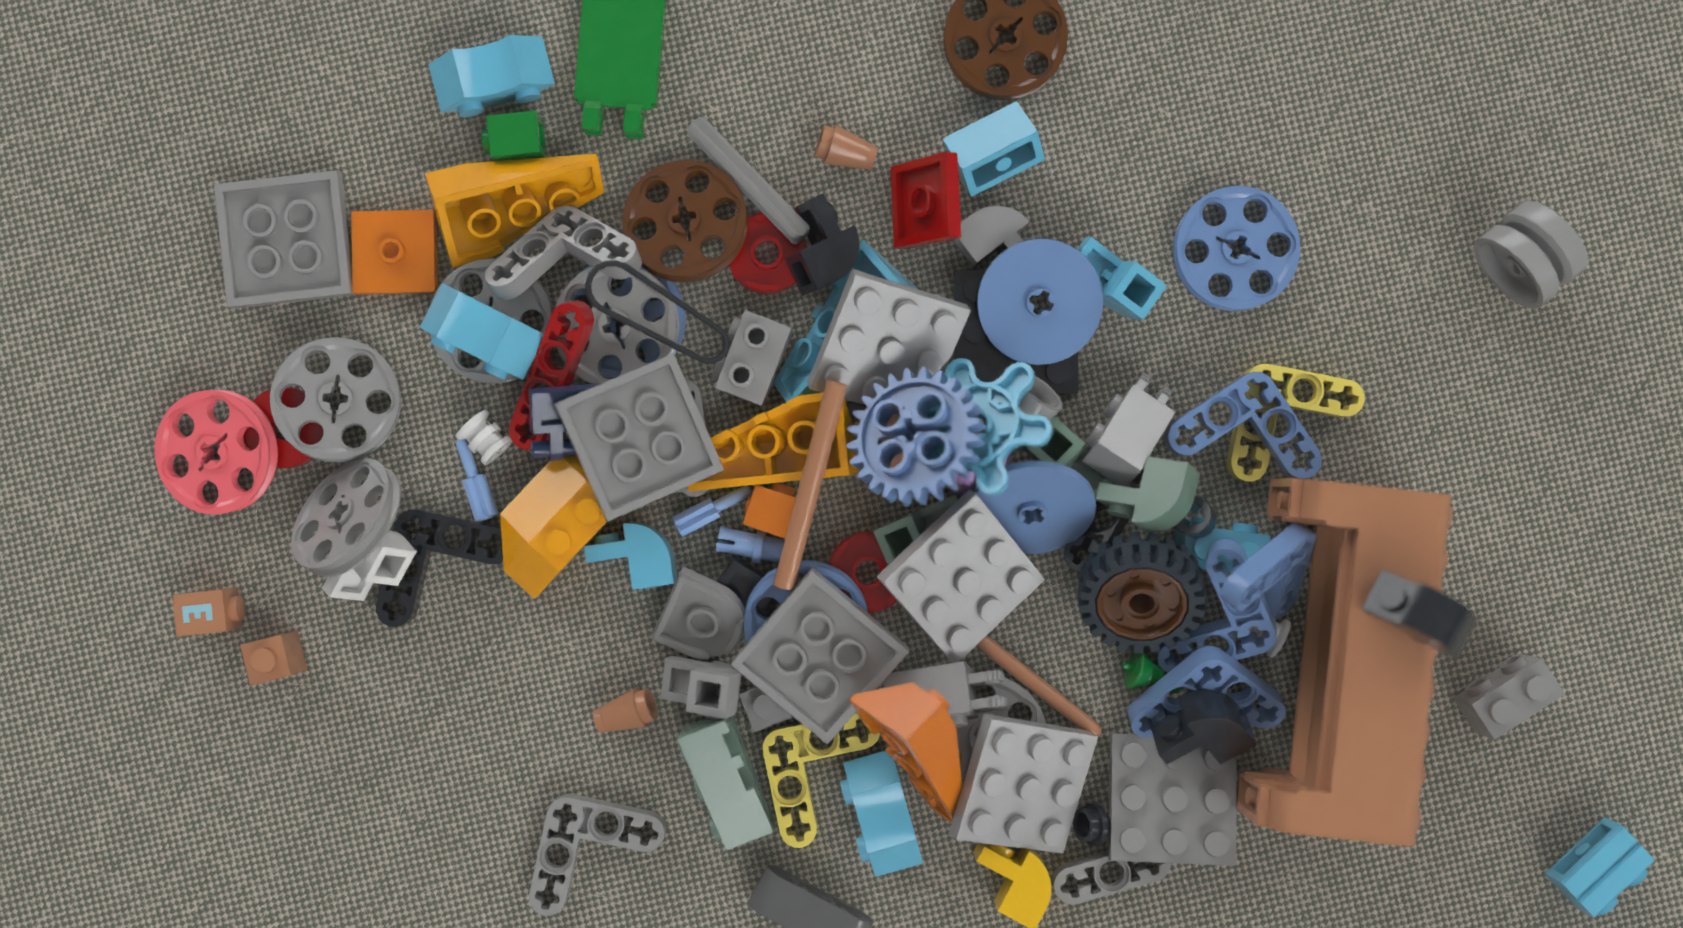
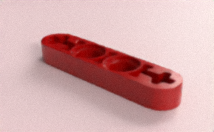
(543, 369)

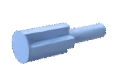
(476, 485)
(708, 511)

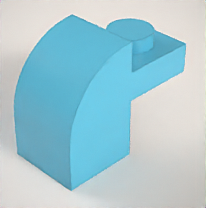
(1125, 284)
(647, 550)

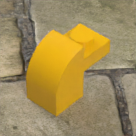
(1026, 886)

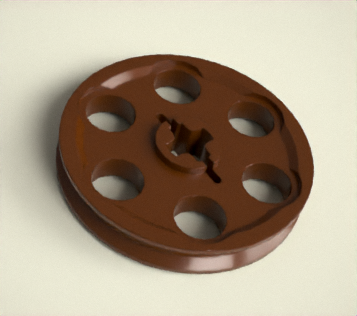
(1009, 57)
(702, 227)

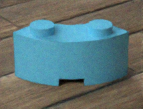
(491, 75)
(482, 332)
(882, 813)

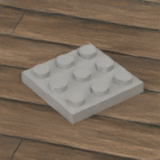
(284, 239)
(882, 332)
(639, 437)
(961, 577)
(819, 655)
(1023, 784)
(1172, 809)

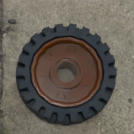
(1141, 592)

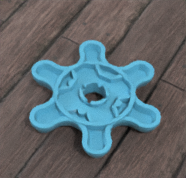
(1005, 425)

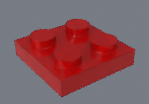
(925, 201)

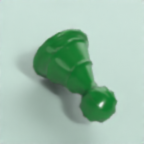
(1142, 672)

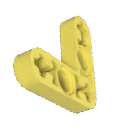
(1276, 373)
(802, 752)

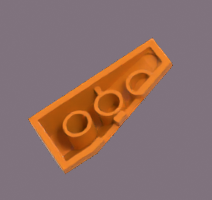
(918, 738)

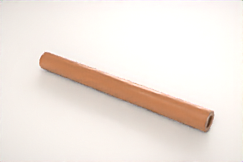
(810, 485)

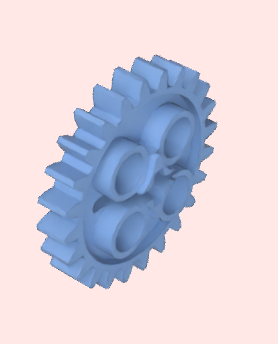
(917, 472)

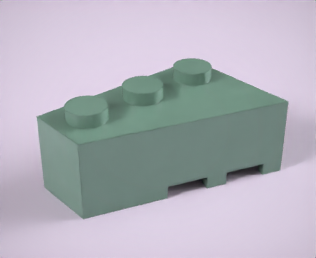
(726, 781)

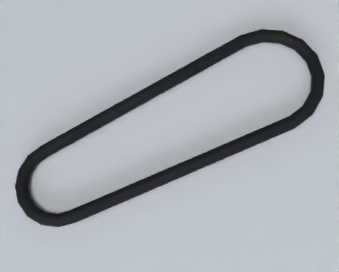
(612, 263)

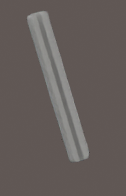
(748, 180)

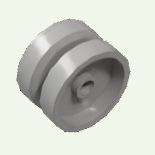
(1531, 254)

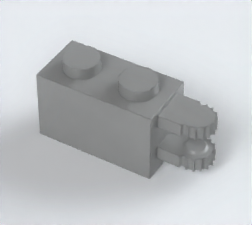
(1130, 433)
(957, 685)

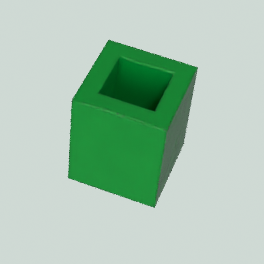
(514, 136)

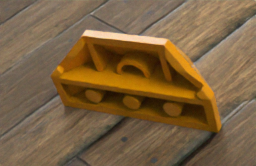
(549, 524)

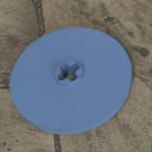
(1052, 332)
(1043, 505)

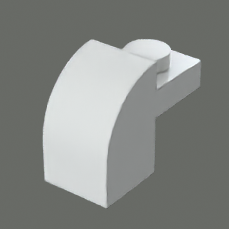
(383, 566)

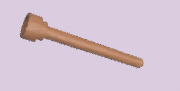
(1038, 685)

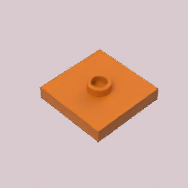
(394, 252)

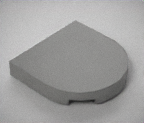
(700, 617)

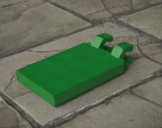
(619, 61)

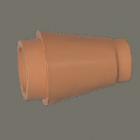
(844, 149)
(627, 711)

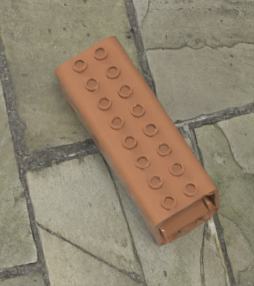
(1360, 679)

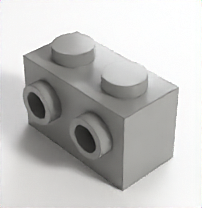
(752, 358)
(1508, 695)

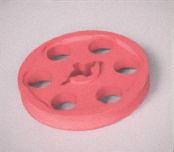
(199, 453)

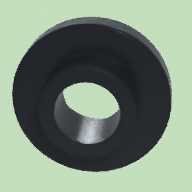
(1091, 824)

